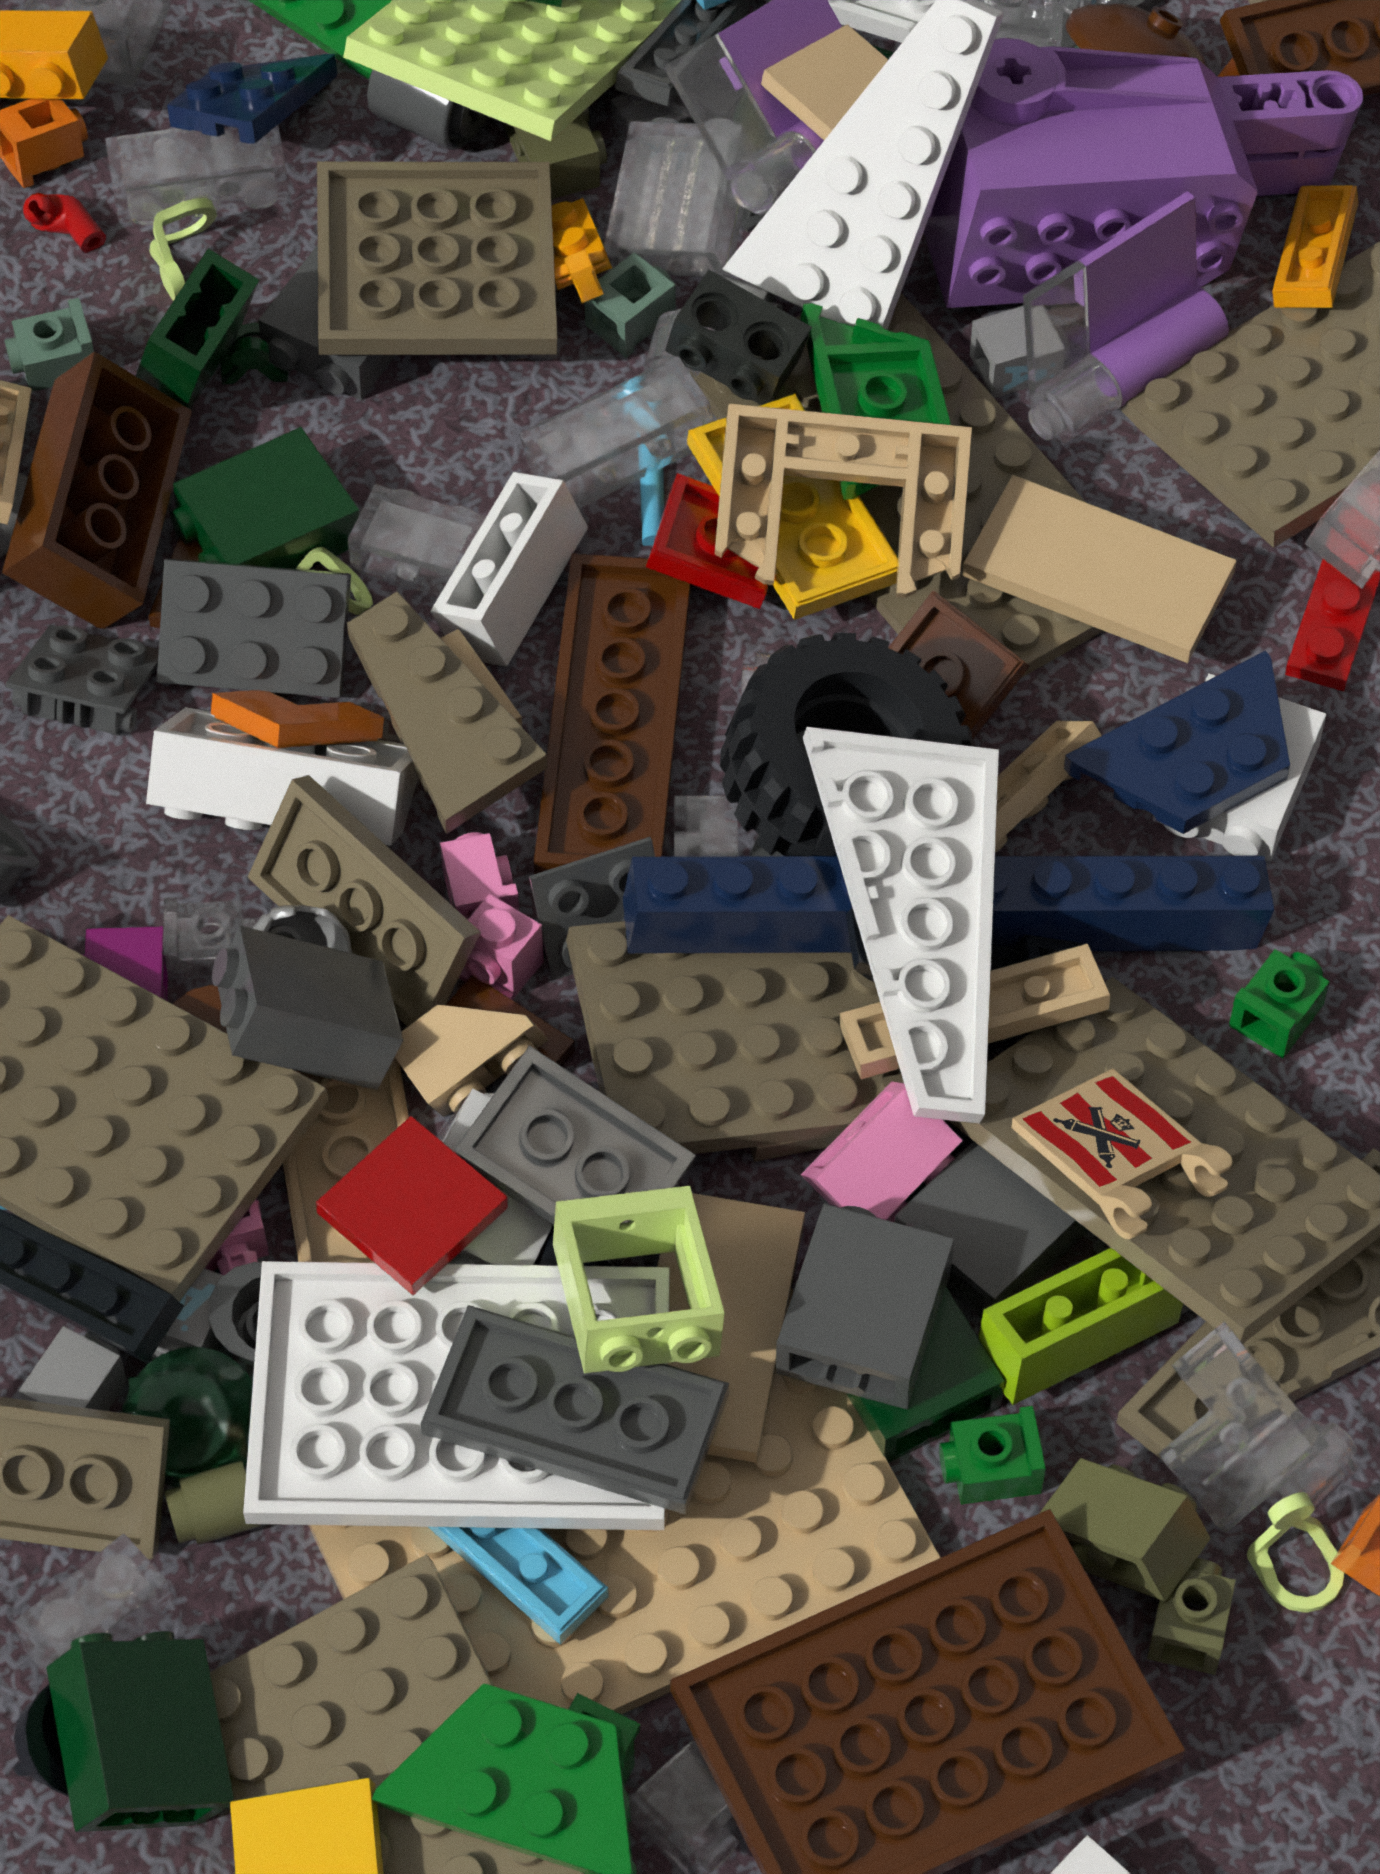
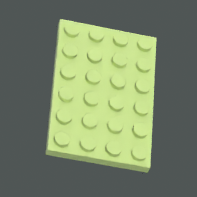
(508, 57)

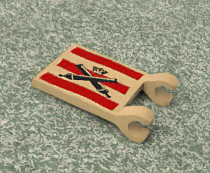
(1115, 1139)

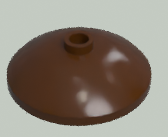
(1130, 30)

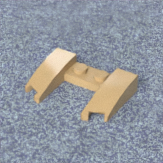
(777, 442)

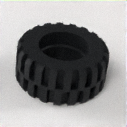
(823, 686)

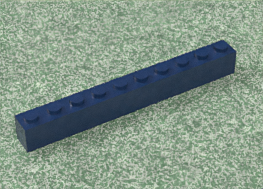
(1088, 900)

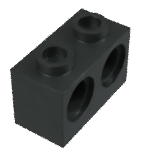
(743, 329)

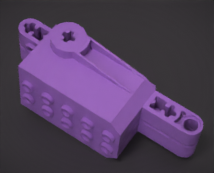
(1095, 140)

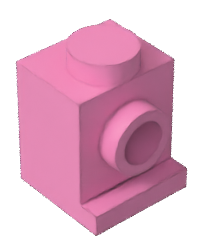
(474, 872)
(506, 949)

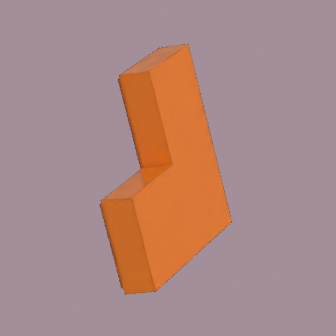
(296, 725)

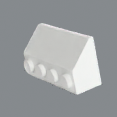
(233, 775)

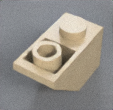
(463, 1050)

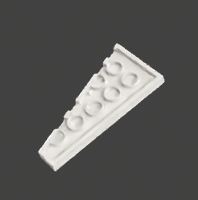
(865, 195)
(919, 871)

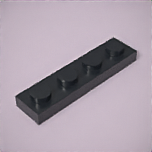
(84, 1289)

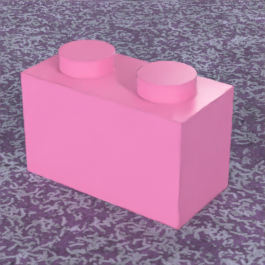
(882, 1156)

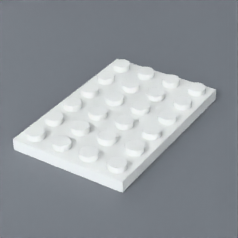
(350, 1375)

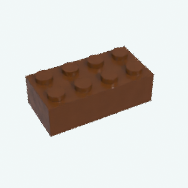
(97, 491)

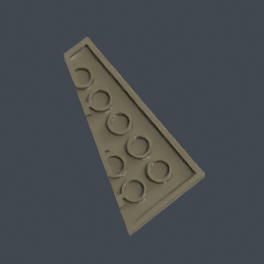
(1303, 1348)

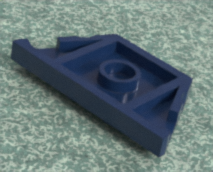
(250, 96)
(1196, 749)

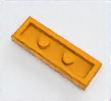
(1315, 247)

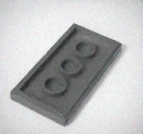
(528, 1401)

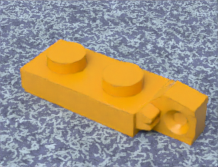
(577, 249)

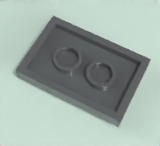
(253, 628)
(563, 1140)

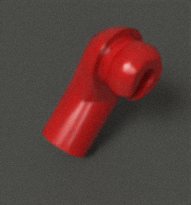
(66, 216)

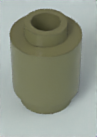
(209, 1504)

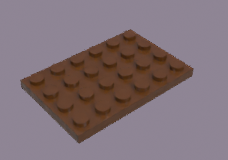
(929, 1714)

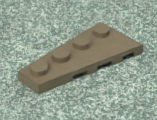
(452, 726)

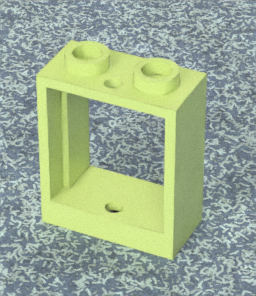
(659, 1224)

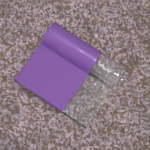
(743, 124)
(1117, 322)

